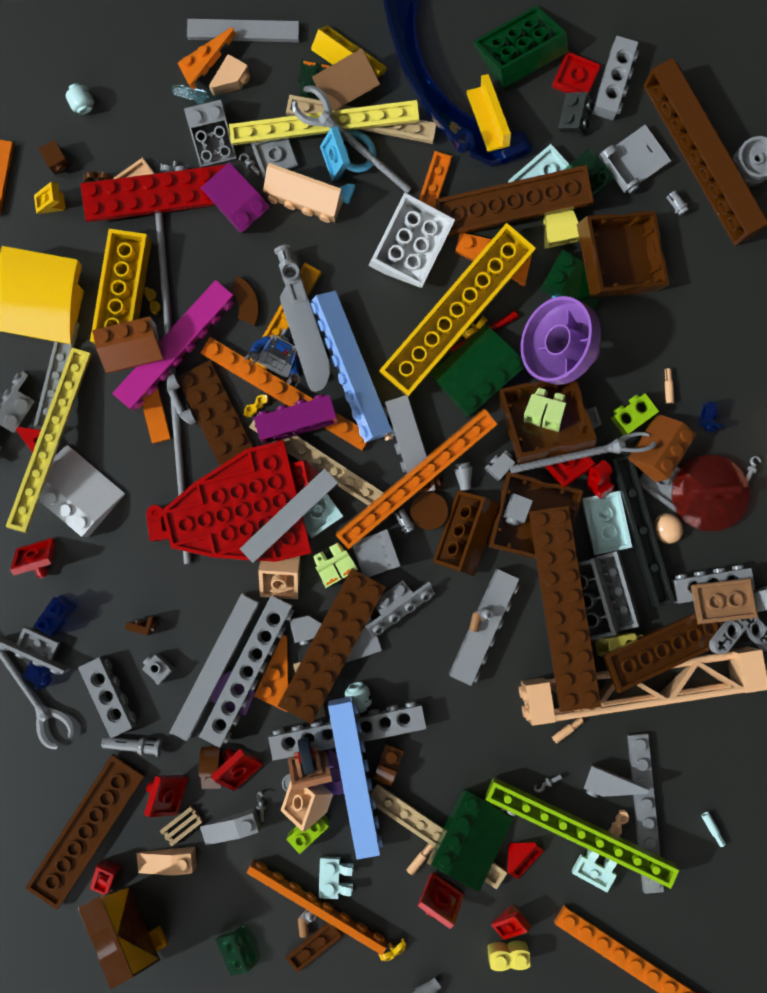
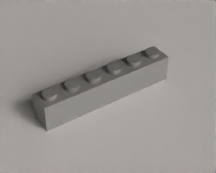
(476, 644)

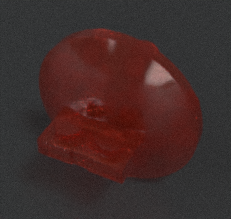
(710, 493)

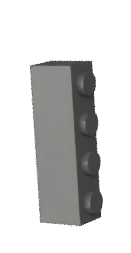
(406, 432)

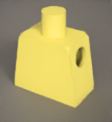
(560, 229)
(609, 643)

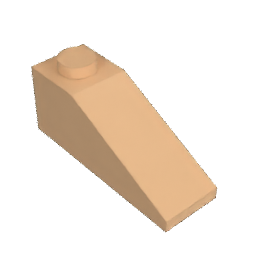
(167, 861)

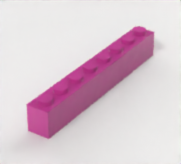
(174, 345)

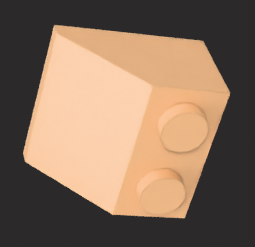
(280, 578)
(306, 805)

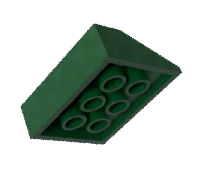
(521, 46)
(477, 370)
(470, 840)

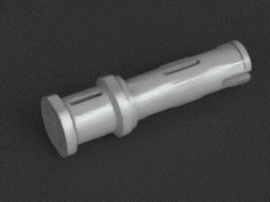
(140, 746)

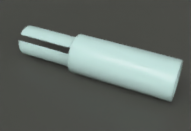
(713, 828)

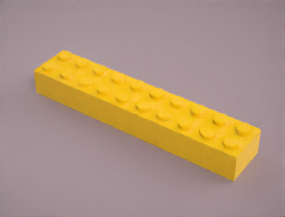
(457, 310)

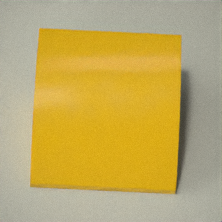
(39, 294)

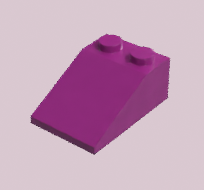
(235, 197)

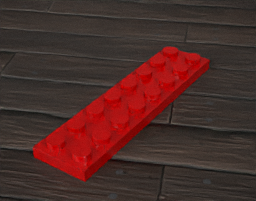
(146, 194)

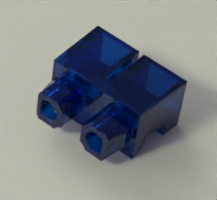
(54, 615)

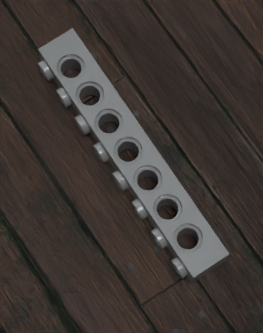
(211, 731)
(281, 750)

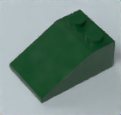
(569, 280)

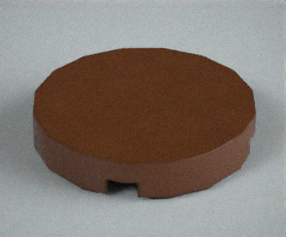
(429, 510)

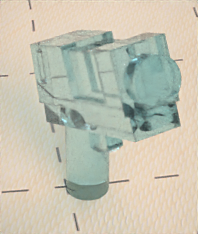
(195, 94)

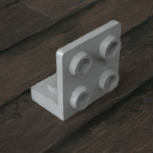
(376, 554)

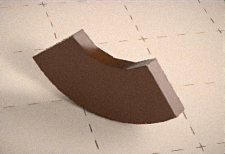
(247, 301)

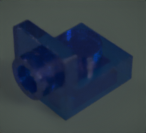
(707, 416)
(38, 675)

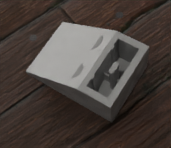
(210, 132)

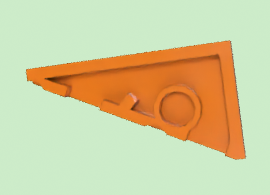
(204, 57)
(276, 676)

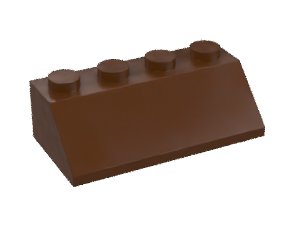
(466, 532)

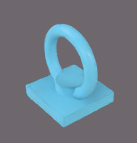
(336, 153)

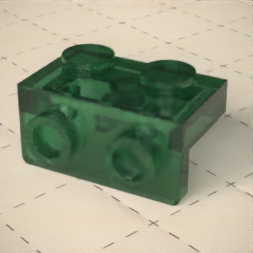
(237, 951)

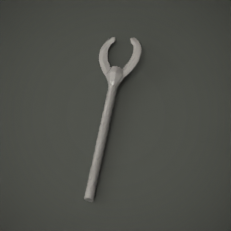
(327, 119)
(616, 446)
(43, 712)

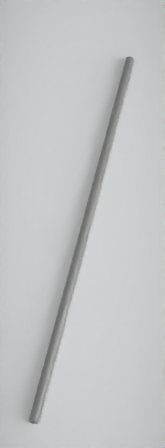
(168, 325)

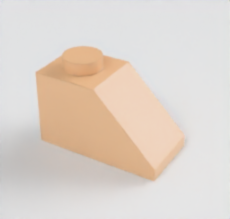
(230, 76)

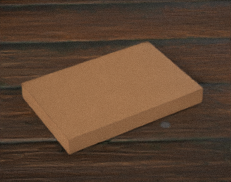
(347, 79)
(724, 601)

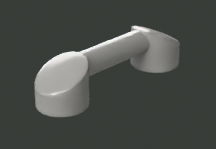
(186, 415)

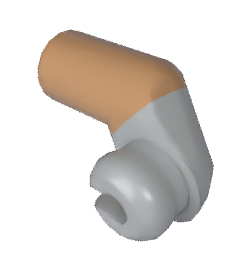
(480, 616)
(303, 922)

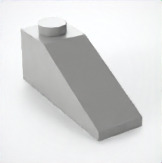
(607, 783)
(231, 827)

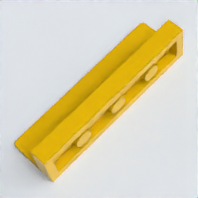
(335, 47)
(489, 115)

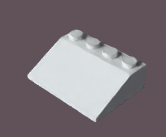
(411, 241)
(78, 492)

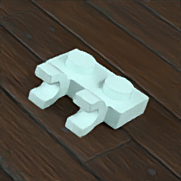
(593, 872)
(330, 876)

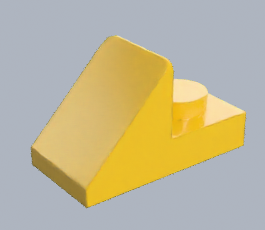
(49, 199)

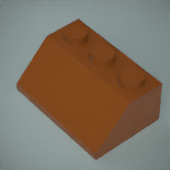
(128, 344)
(672, 442)

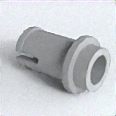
(677, 203)
(404, 521)

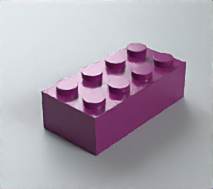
(295, 419)

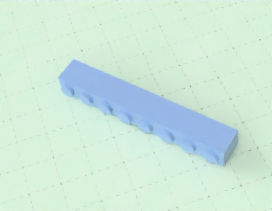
(350, 366)
(354, 778)

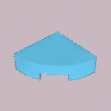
(347, 192)

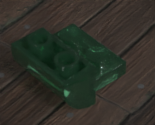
(598, 172)

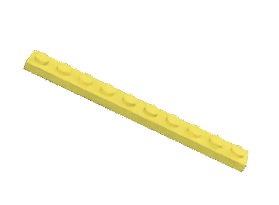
(347, 118)
(48, 441)

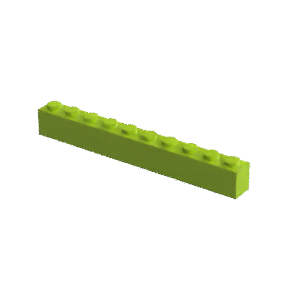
(582, 832)

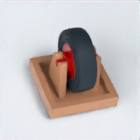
(308, 766)

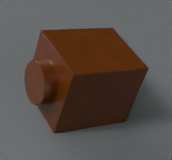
(54, 157)

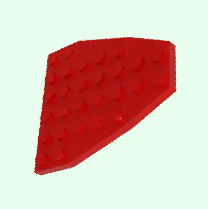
(234, 503)

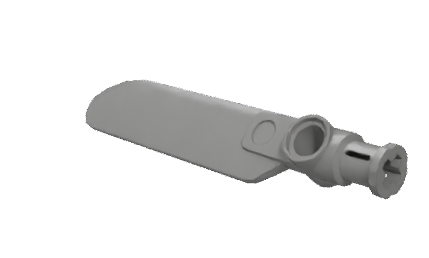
(302, 323)

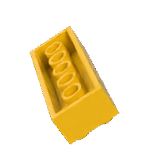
(122, 278)

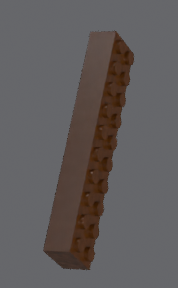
(704, 152)
(564, 609)

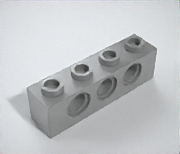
(624, 50)
(681, 583)
(98, 693)

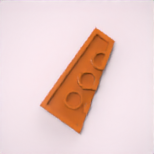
(471, 246)

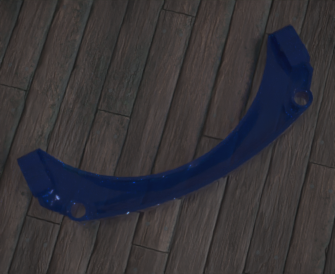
(446, 115)

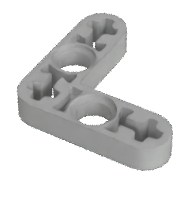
(739, 626)

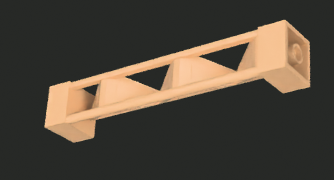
(745, 670)

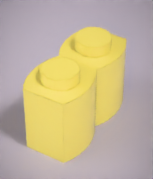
(507, 956)

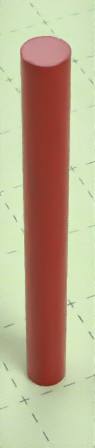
(496, 325)

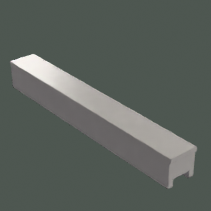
(215, 667)

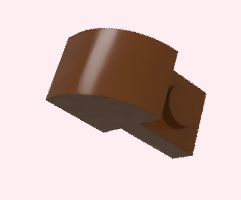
(209, 762)
(388, 765)

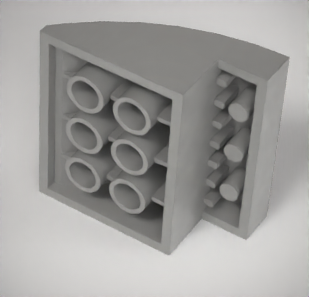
(607, 595)

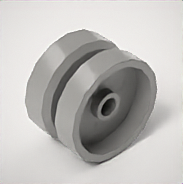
(752, 160)

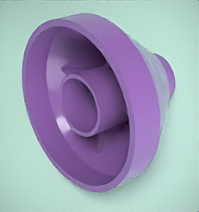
(560, 340)

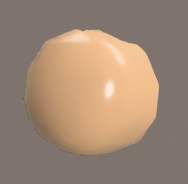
(668, 528)

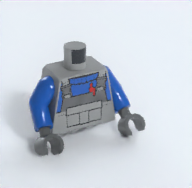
(277, 355)

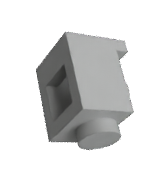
(500, 465)
(164, 668)

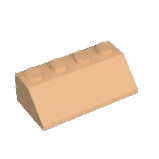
(302, 193)

